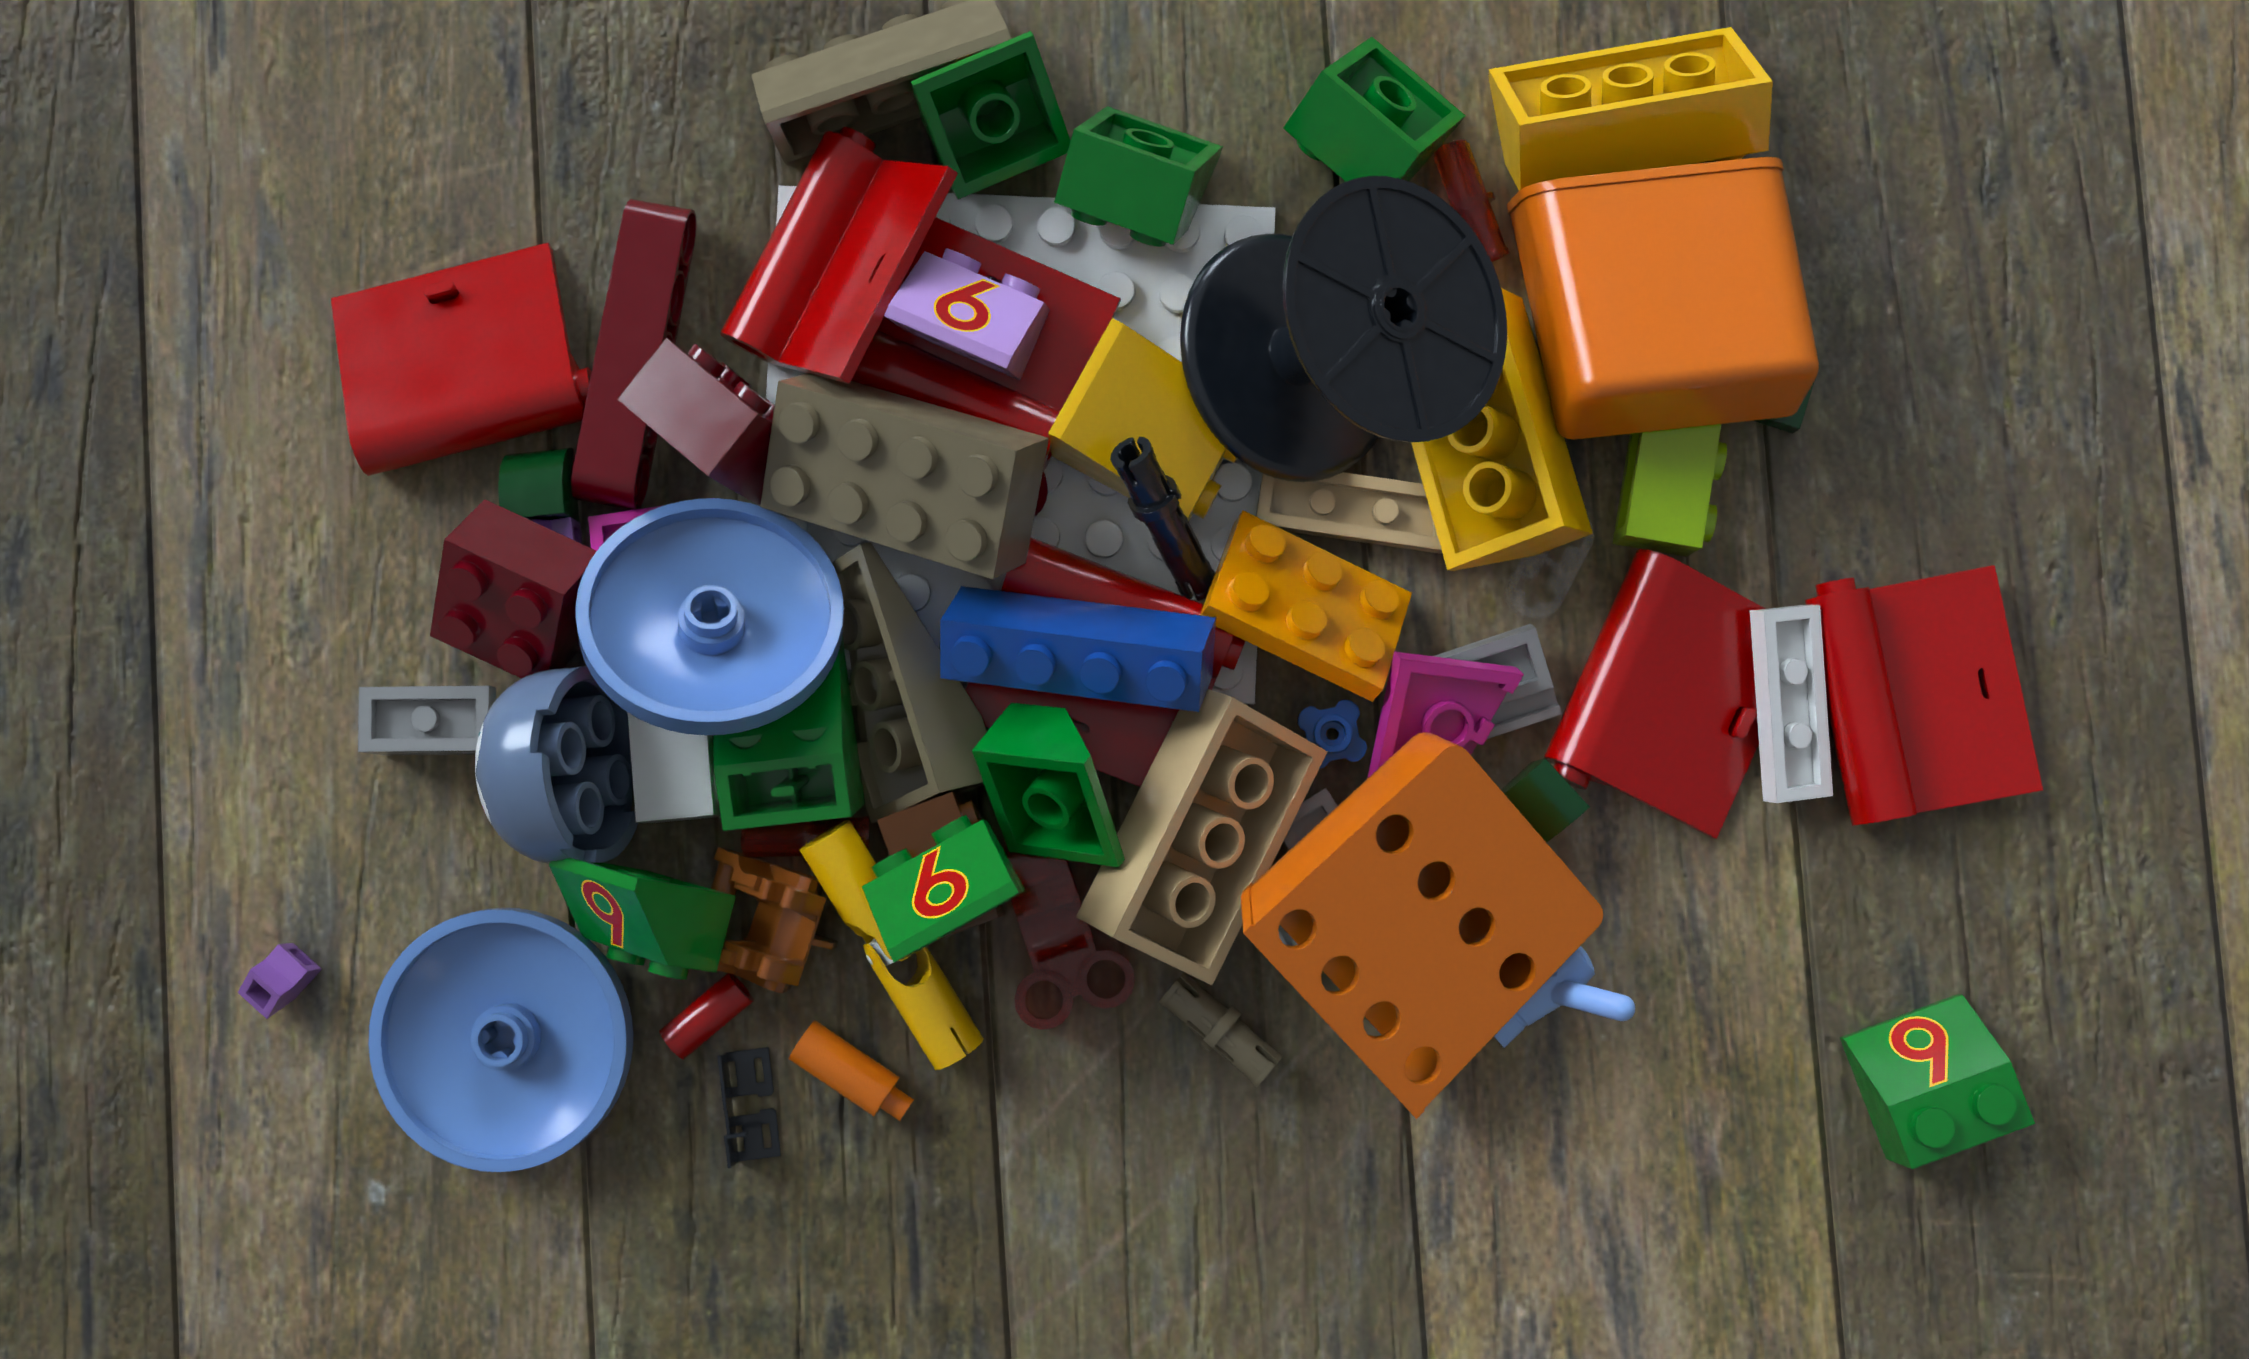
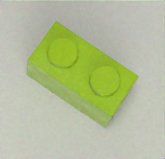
(1669, 489)

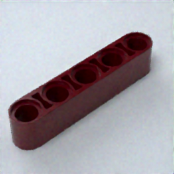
(638, 315)

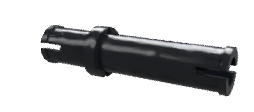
(1157, 505)

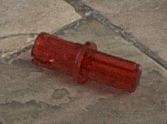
(1469, 195)
(790, 838)

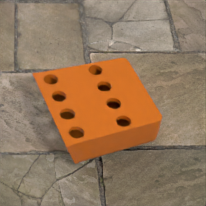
(1666, 297)
(1423, 912)

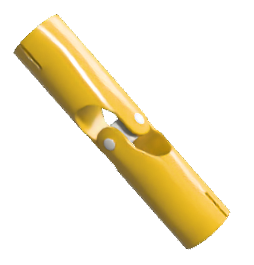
(927, 999)

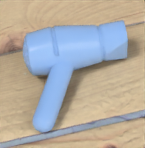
(1568, 989)

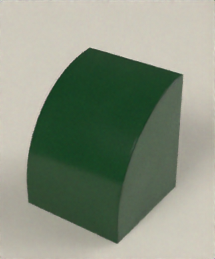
(538, 484)
(1545, 798)

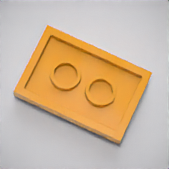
(1307, 606)

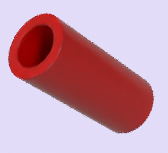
(706, 1016)

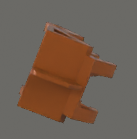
(781, 925)

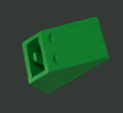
(794, 766)

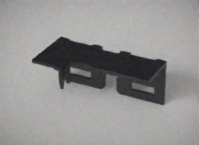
(750, 1123)

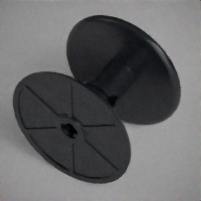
(1345, 331)

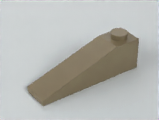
(910, 721)

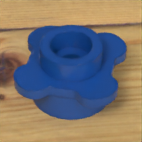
(1343, 719)

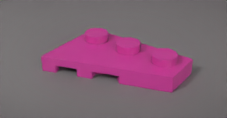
(1442, 699)

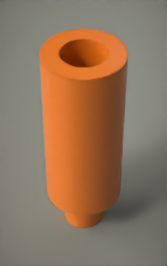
(850, 1072)

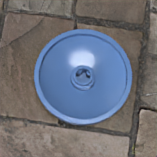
(709, 616)
(500, 1039)

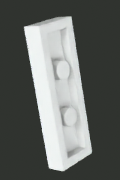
(1791, 703)

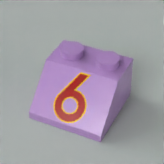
(970, 313)

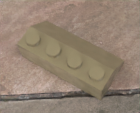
(869, 77)

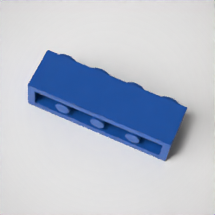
(1077, 648)

